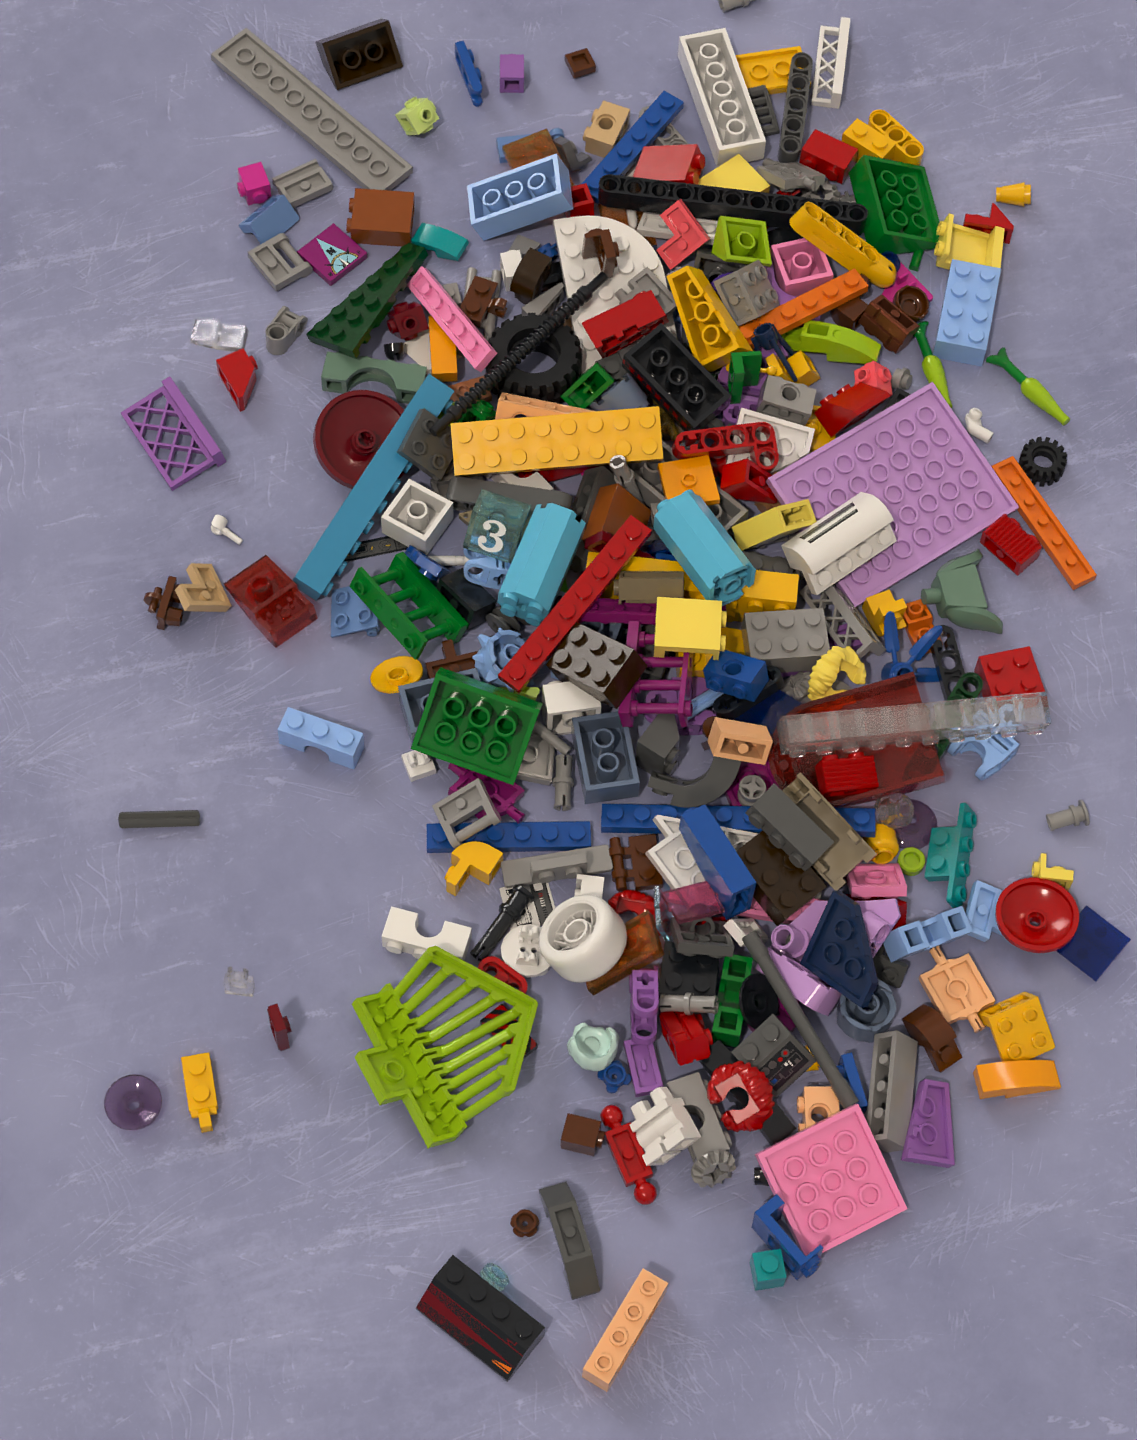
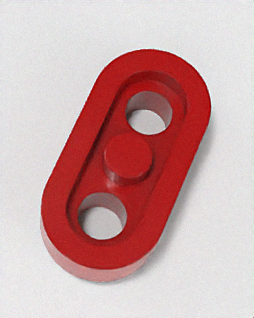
(504, 973)

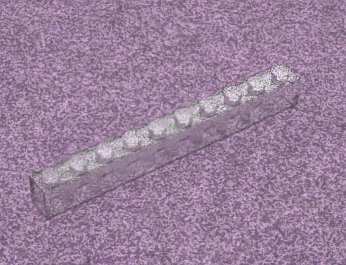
(913, 723)

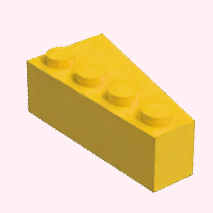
(705, 319)

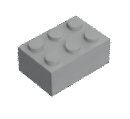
(786, 638)

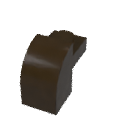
(531, 275)

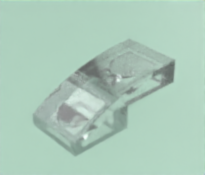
(214, 335)

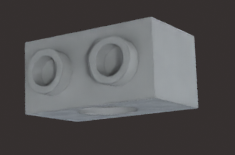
(773, 402)

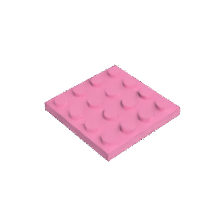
(831, 1181)

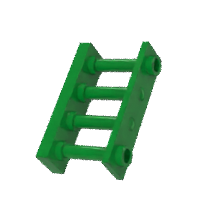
(421, 592)

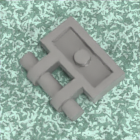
(648, 281)

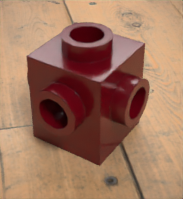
(407, 320)

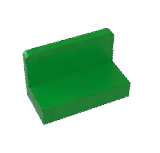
(743, 371)

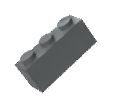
(789, 828)

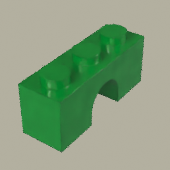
(729, 1019)

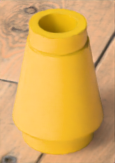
(1014, 194)

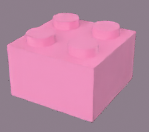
(799, 266)

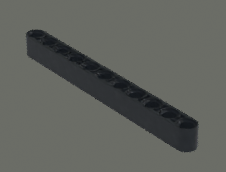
(713, 202)

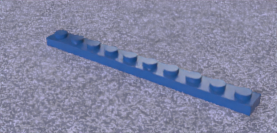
(638, 818)

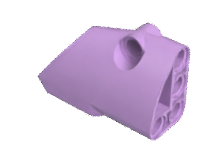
(806, 987)

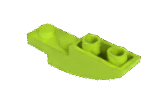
(834, 340)

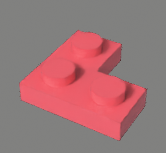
(687, 235)

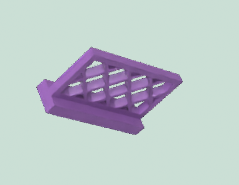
(193, 428)

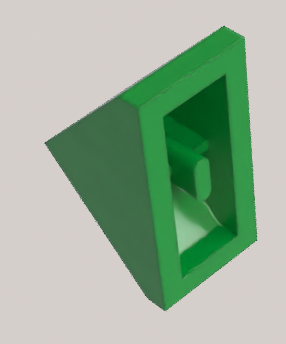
(587, 387)

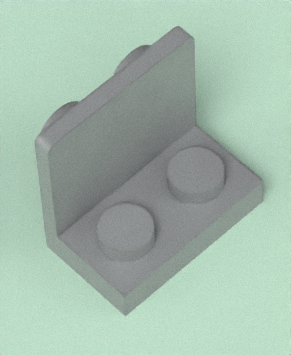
(747, 293)

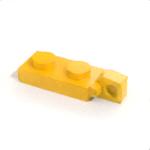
(200, 1089)

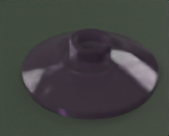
(917, 833)
(128, 1090)

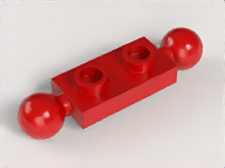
(628, 1155)

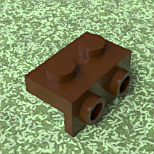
(600, 245)

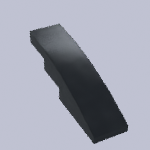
(774, 1128)

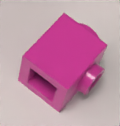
(253, 184)

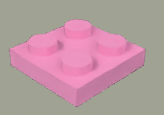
(877, 881)

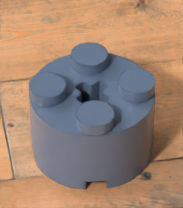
(621, 396)
(864, 1024)

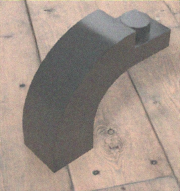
(699, 790)

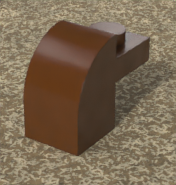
(849, 313)
(933, 1034)

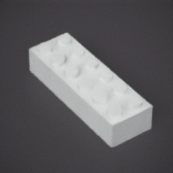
(721, 96)

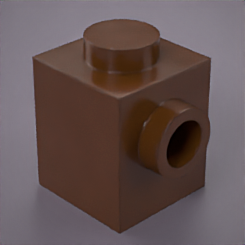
(582, 1135)

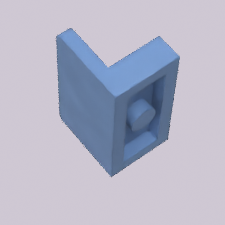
(270, 219)

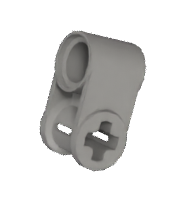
(284, 331)

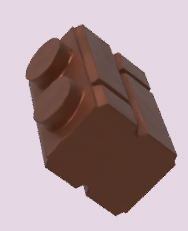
(888, 324)

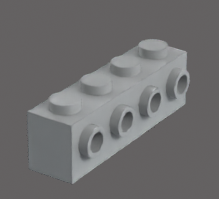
(891, 1089)

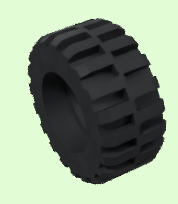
(560, 346)

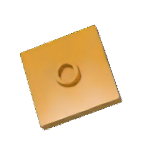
(689, 474)

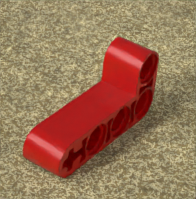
(724, 446)

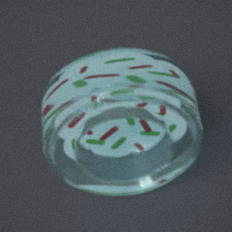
(495, 1276)

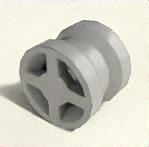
(750, 784)

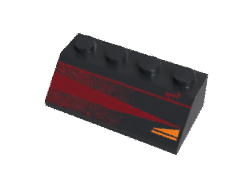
(480, 1318)

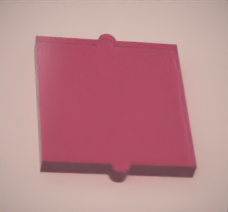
(692, 902)

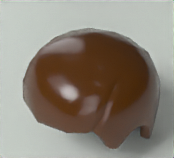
(912, 302)

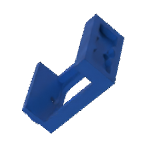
(774, 1237)

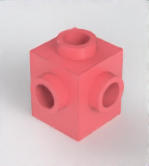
(874, 375)

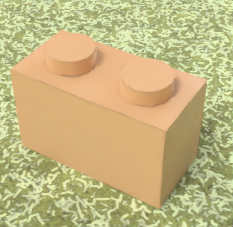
(740, 741)

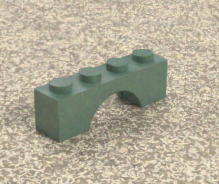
(344, 373)

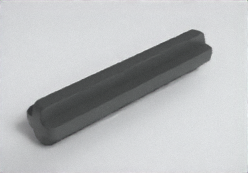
(147, 819)

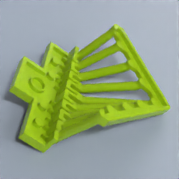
(406, 1070)

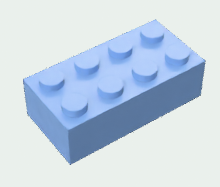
(520, 197)
(966, 312)

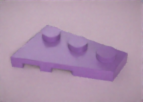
(930, 1126)

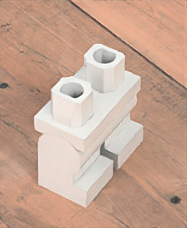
(663, 1128)

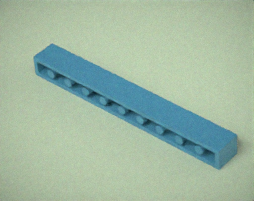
(367, 496)

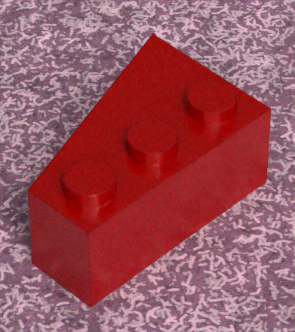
(625, 323)

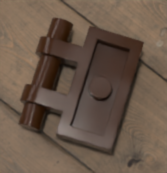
(643, 871)

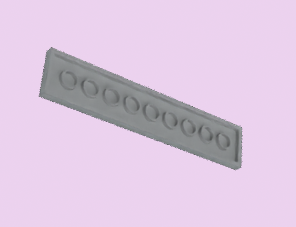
(311, 112)

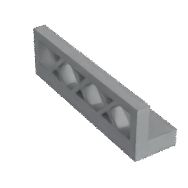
(851, 615)

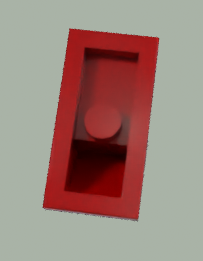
(987, 224)

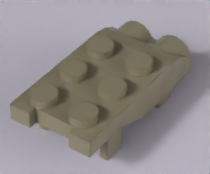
(848, 845)

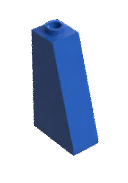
(717, 860)

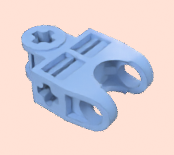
(491, 568)
(994, 752)

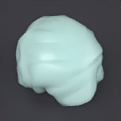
(593, 1047)

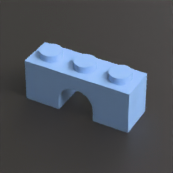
(338, 742)
(927, 934)

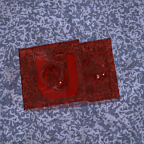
(271, 600)

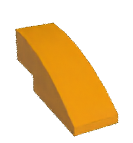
(442, 353)
(1015, 1078)

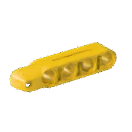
(842, 244)

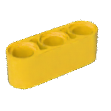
(907, 148)

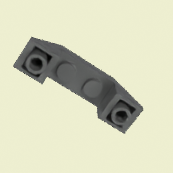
(571, 1240)

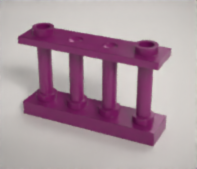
(631, 707)

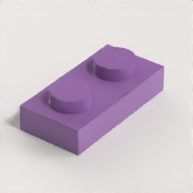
(642, 1067)

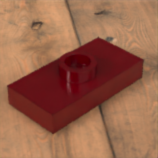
(279, 1026)

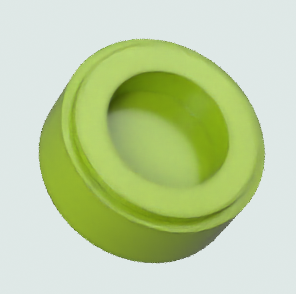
(911, 861)

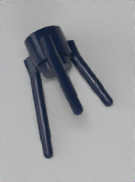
(766, 337)

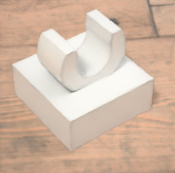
(418, 765)

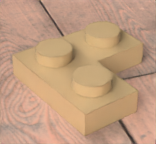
(205, 592)

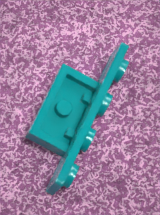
(950, 855)

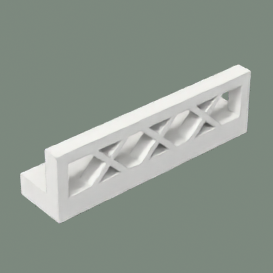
(839, 63)

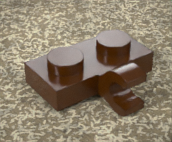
(481, 300)
(451, 661)

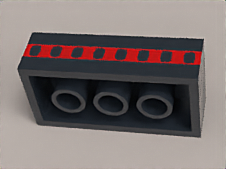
(676, 380)

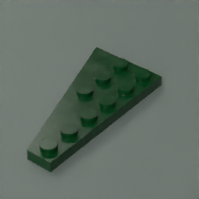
(368, 305)

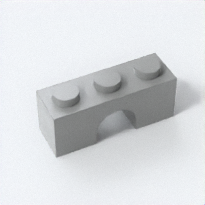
(694, 1094)

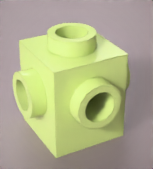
(417, 116)

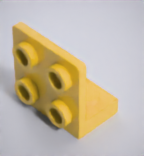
(1018, 1027)

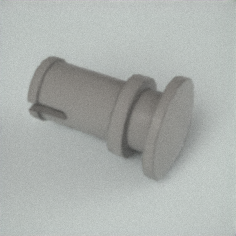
(1070, 816)

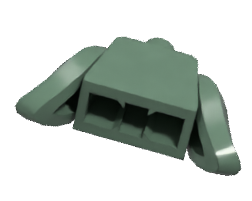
(960, 595)

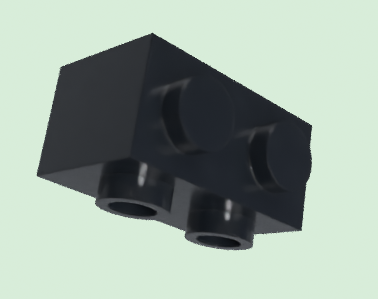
(466, 597)

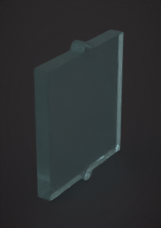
(662, 916)

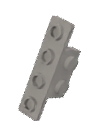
(556, 866)

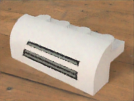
(840, 541)

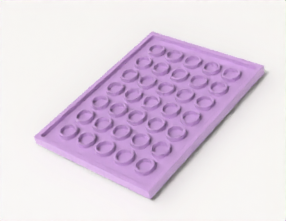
(923, 472)

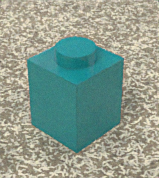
(768, 1269)

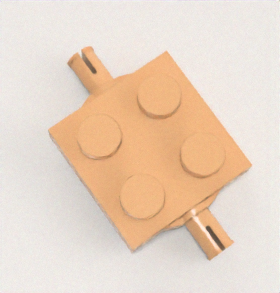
(957, 989)

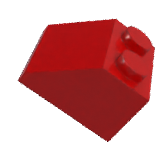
(849, 406)

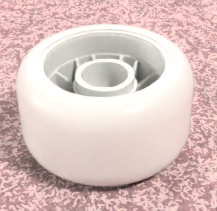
(583, 938)

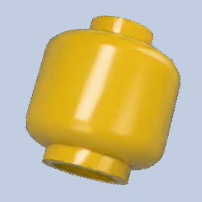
(884, 844)

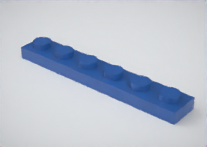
(630, 146)
(518, 837)

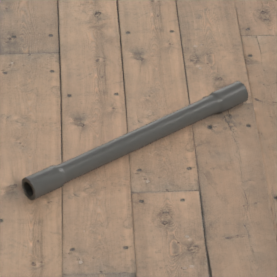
(838, 1084)

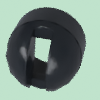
(394, 348)

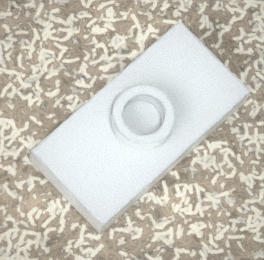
(741, 927)

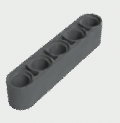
(795, 99)
(465, 492)

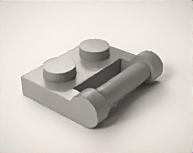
(274, 267)
(463, 805)

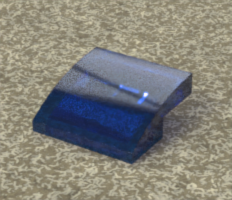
(1094, 944)

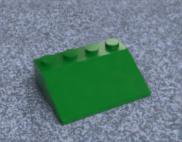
(898, 205)
(476, 725)

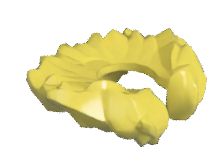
(828, 667)

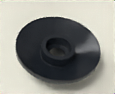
(757, 1000)

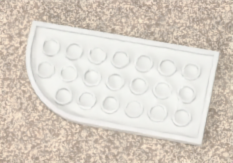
(634, 256)

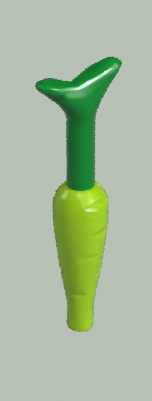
(932, 364)
(1030, 387)

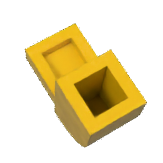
(801, 365)
(878, 605)
(475, 860)

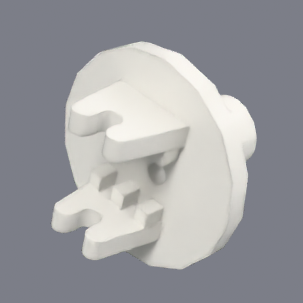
(526, 962)

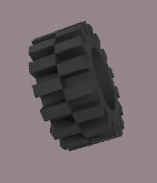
(1048, 450)

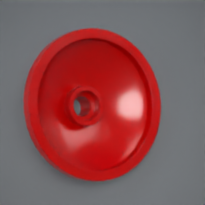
(1037, 902)

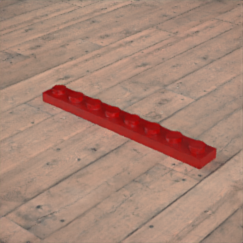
(574, 604)

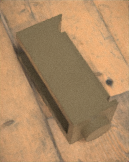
(648, 585)

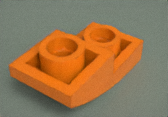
(918, 621)

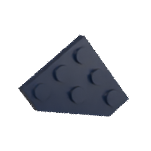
(841, 950)

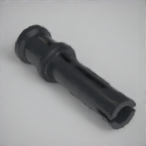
(509, 913)

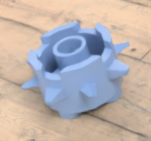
(495, 654)

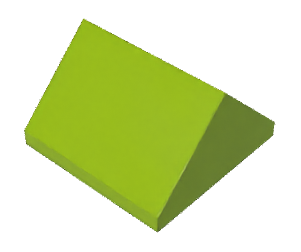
(741, 241)

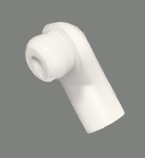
(975, 426)

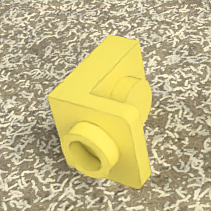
(1055, 874)

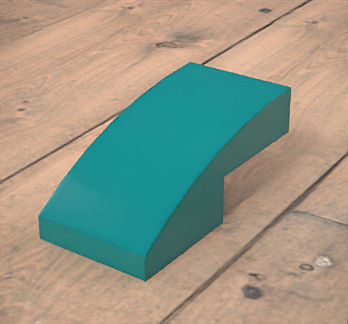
(442, 241)

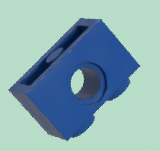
(736, 675)

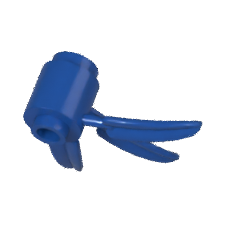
(918, 650)

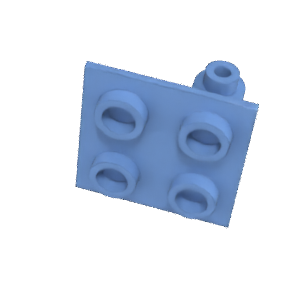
(351, 614)

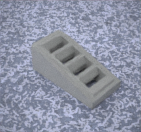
(546, 302)

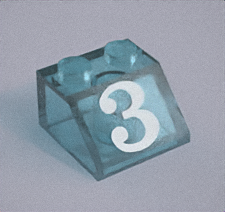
(497, 526)

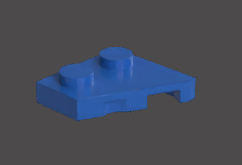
(429, 567)

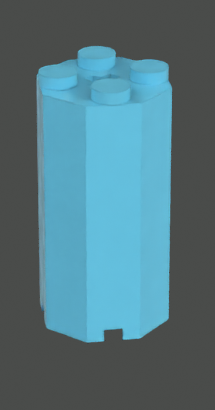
(703, 547)
(541, 563)

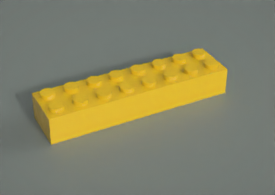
(556, 441)
(769, 592)

